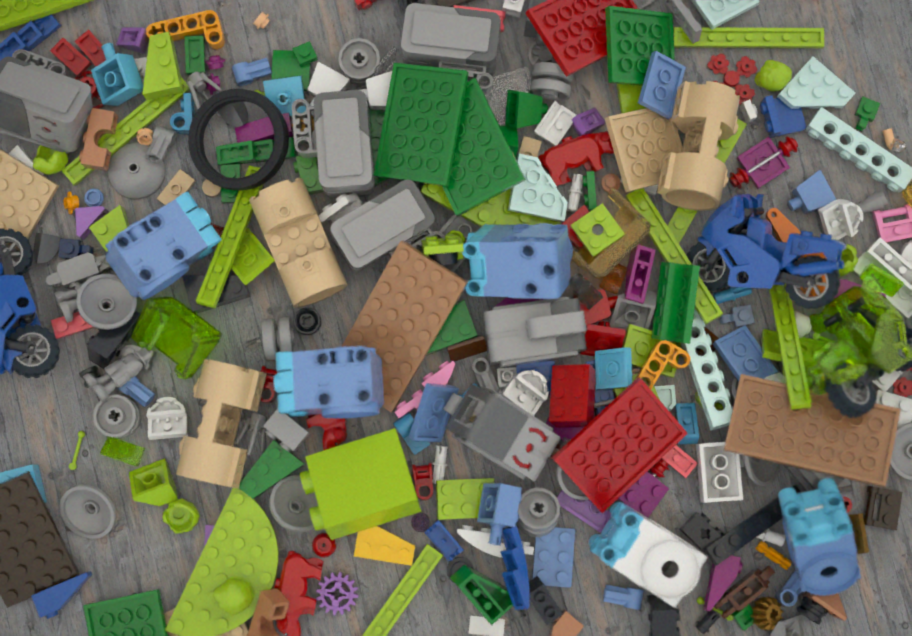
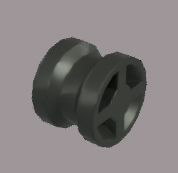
(91, 370)

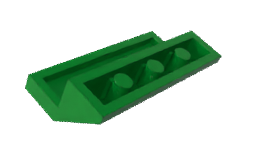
(675, 302)

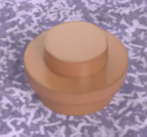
(610, 180)

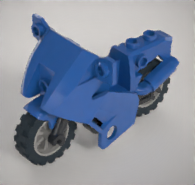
(749, 250)
(15, 309)

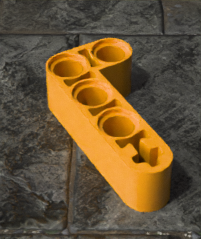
(183, 23)
(662, 360)

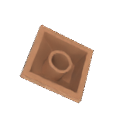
(830, 603)

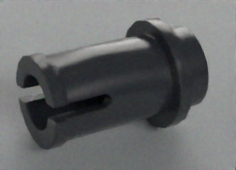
(707, 621)

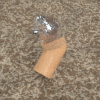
(893, 143)

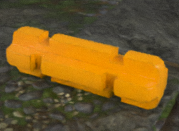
(773, 555)

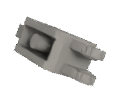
(77, 270)

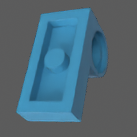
(187, 106)
(687, 418)
(404, 427)

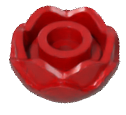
(322, 551)

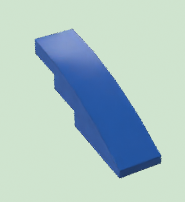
(29, 36)
(516, 574)

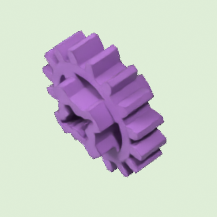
(336, 602)

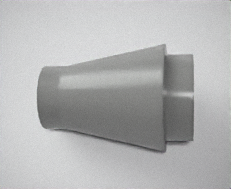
(873, 202)

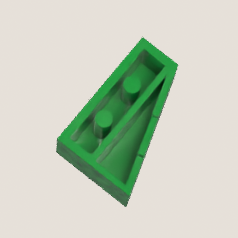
(269, 470)
(484, 593)

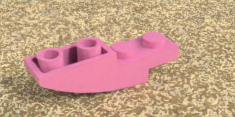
(441, 377)

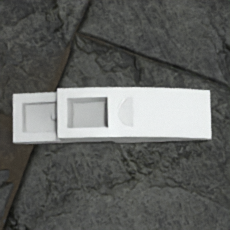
(480, 540)

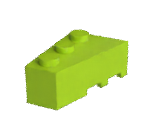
(162, 68)
(110, 225)

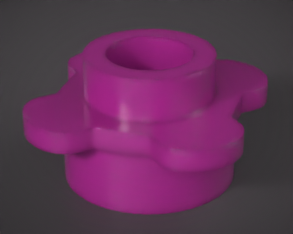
(215, 62)
(215, 79)

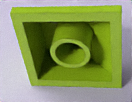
(153, 484)

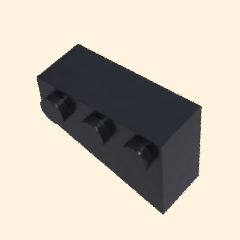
(233, 291)
(109, 341)
(662, 617)

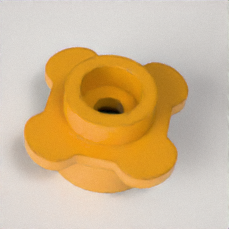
(71, 202)

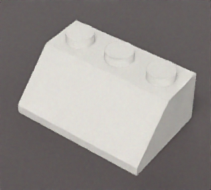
(718, 473)

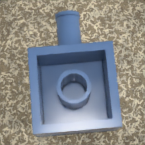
(499, 508)

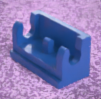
(443, 540)

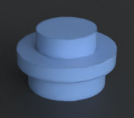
(94, 197)

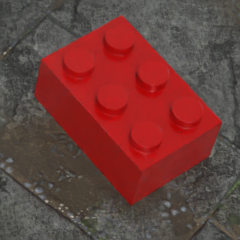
(572, 395)

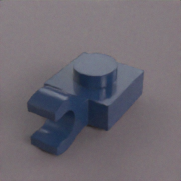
(71, 248)

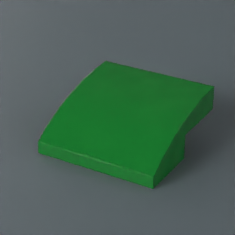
(286, 65)

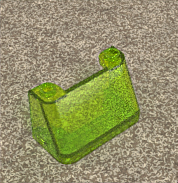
(185, 338)

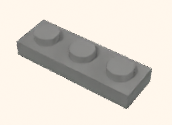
(685, 19)

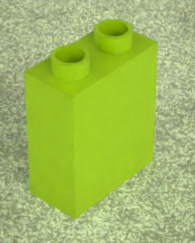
(360, 485)

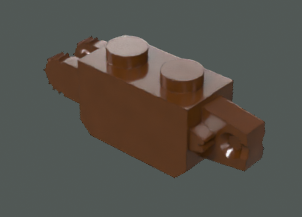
(745, 590)

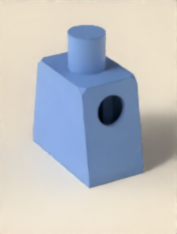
(812, 194)

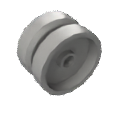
(356, 51)
(550, 82)
(275, 339)
(105, 416)
(538, 512)

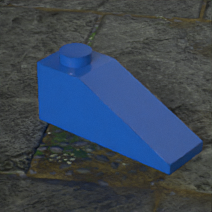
(56, 598)

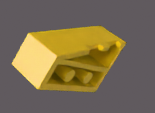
(383, 546)

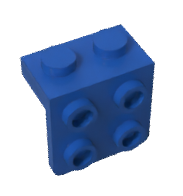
(780, 118)

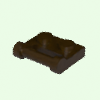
(888, 508)

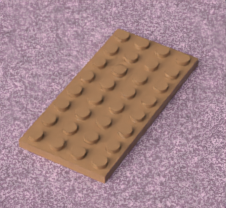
(405, 316)
(811, 437)

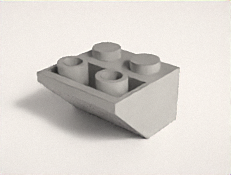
(286, 430)

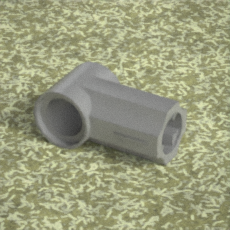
(162, 140)
(485, 378)

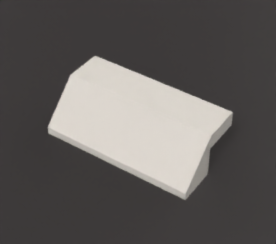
(893, 263)

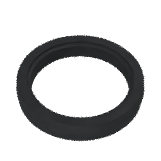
(198, 127)

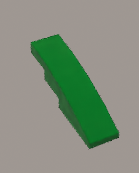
(250, 152)

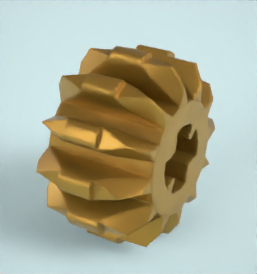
(766, 613)

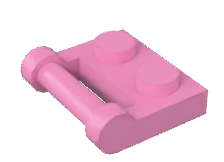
(894, 230)

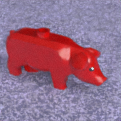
(575, 152)
(334, 429)
(294, 587)

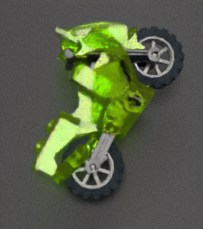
(868, 344)

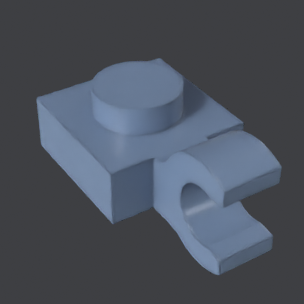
(740, 316)

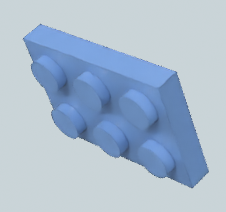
(661, 84)
(744, 354)
(430, 417)
(554, 557)

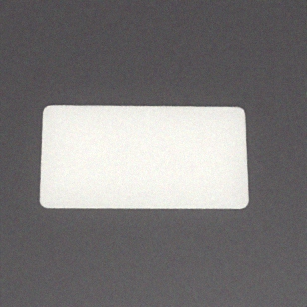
(480, 626)

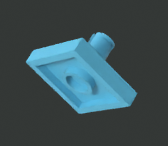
(285, 92)
(613, 368)

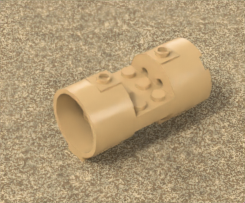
(705, 116)
(298, 242)
(213, 453)

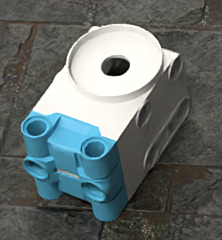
(648, 554)

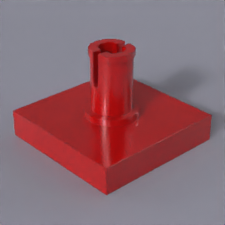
(602, 338)

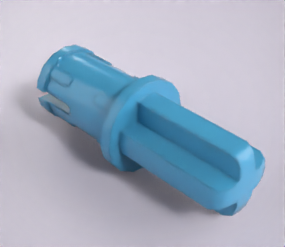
(731, 294)

